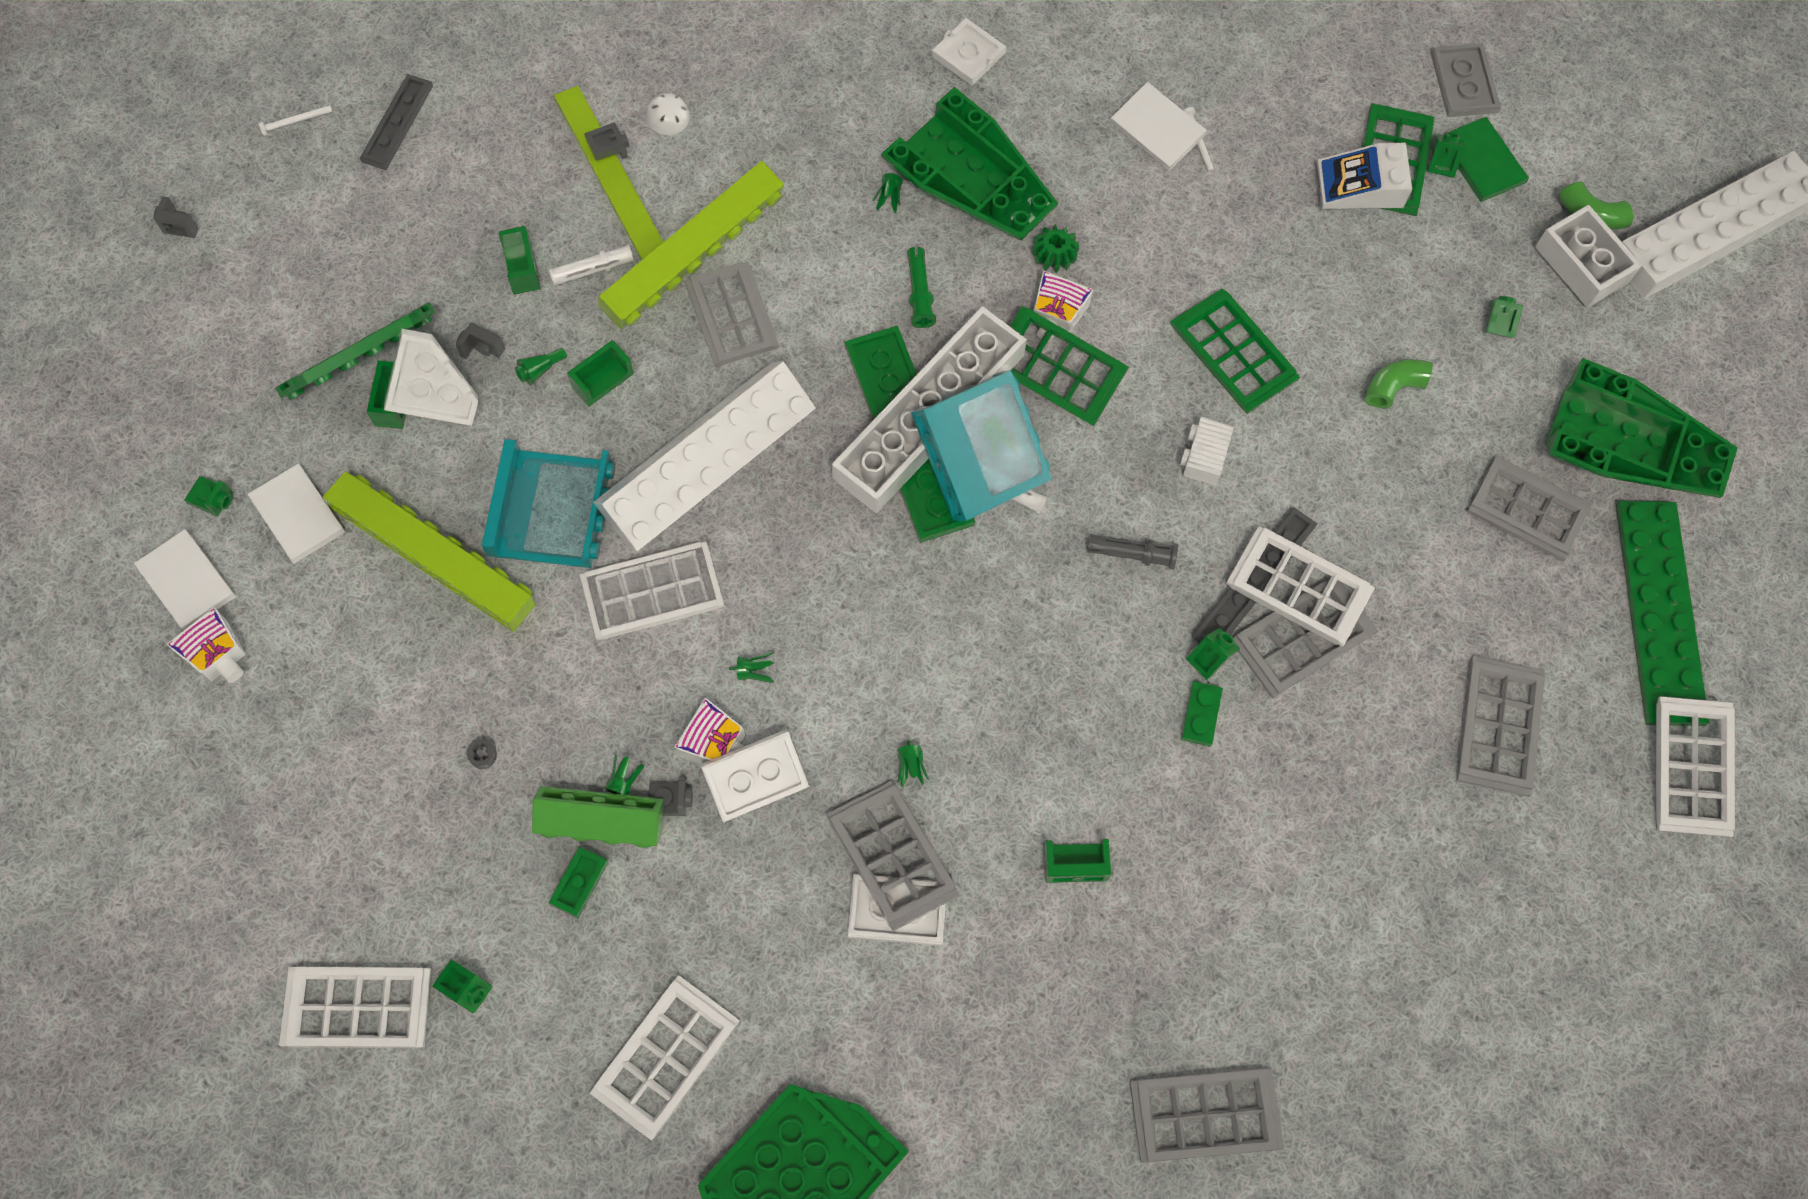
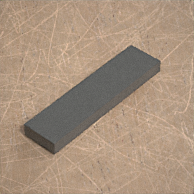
(396, 122)

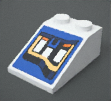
(1366, 177)

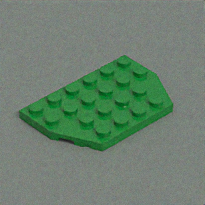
(347, 357)
(806, 1150)

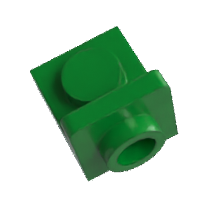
(1446, 154)
(1504, 317)
(209, 496)
(1212, 653)
(462, 986)

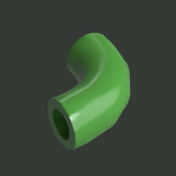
(1615, 215)
(1395, 377)

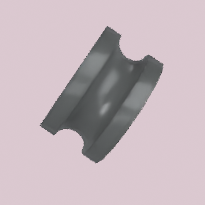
(472, 757)

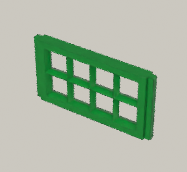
(1407, 118)
(1267, 389)
(1103, 392)

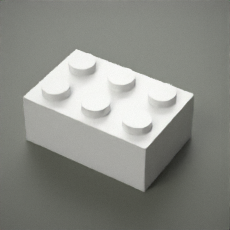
(1588, 256)

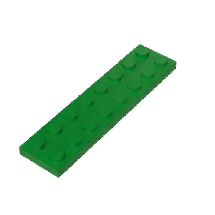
(882, 373)
(1660, 606)

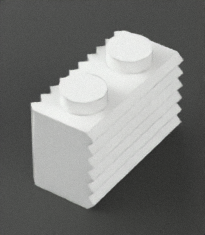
(1208, 450)

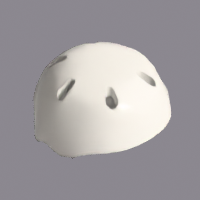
(669, 108)

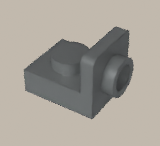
(607, 141)
(174, 221)
(481, 340)
(675, 797)

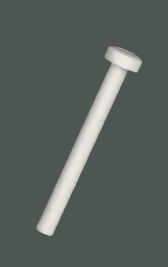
(1191, 112)
(294, 119)

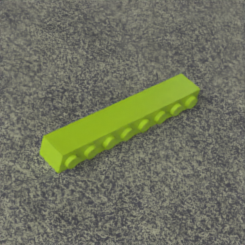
(690, 245)
(430, 551)

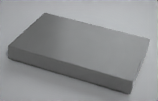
(1465, 80)

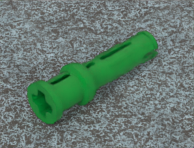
(921, 297)

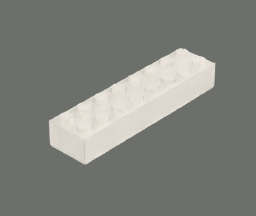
(1719, 224)
(891, 445)
(704, 455)

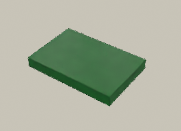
(1487, 161)

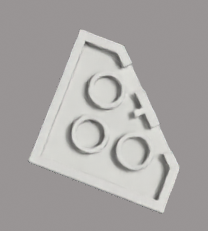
(428, 382)

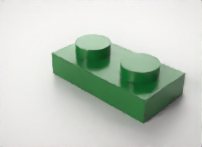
(1202, 714)
(578, 882)

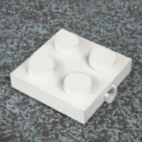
(968, 51)

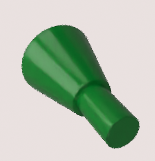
(534, 367)

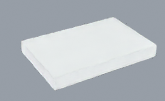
(1158, 126)
(296, 513)
(184, 579)
(754, 775)
(869, 923)

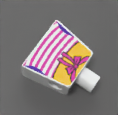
(1061, 302)
(210, 647)
(709, 735)

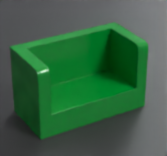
(519, 260)
(600, 373)
(378, 393)
(1077, 862)

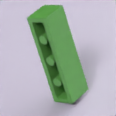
(597, 816)

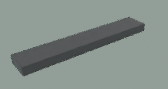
(1234, 605)

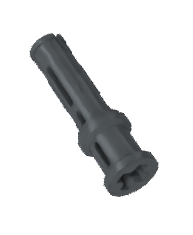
(1146, 552)

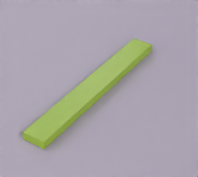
(610, 174)

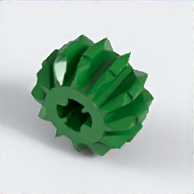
(1055, 248)

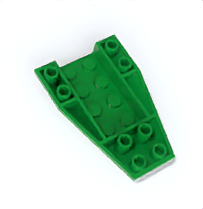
(973, 167)
(1636, 435)

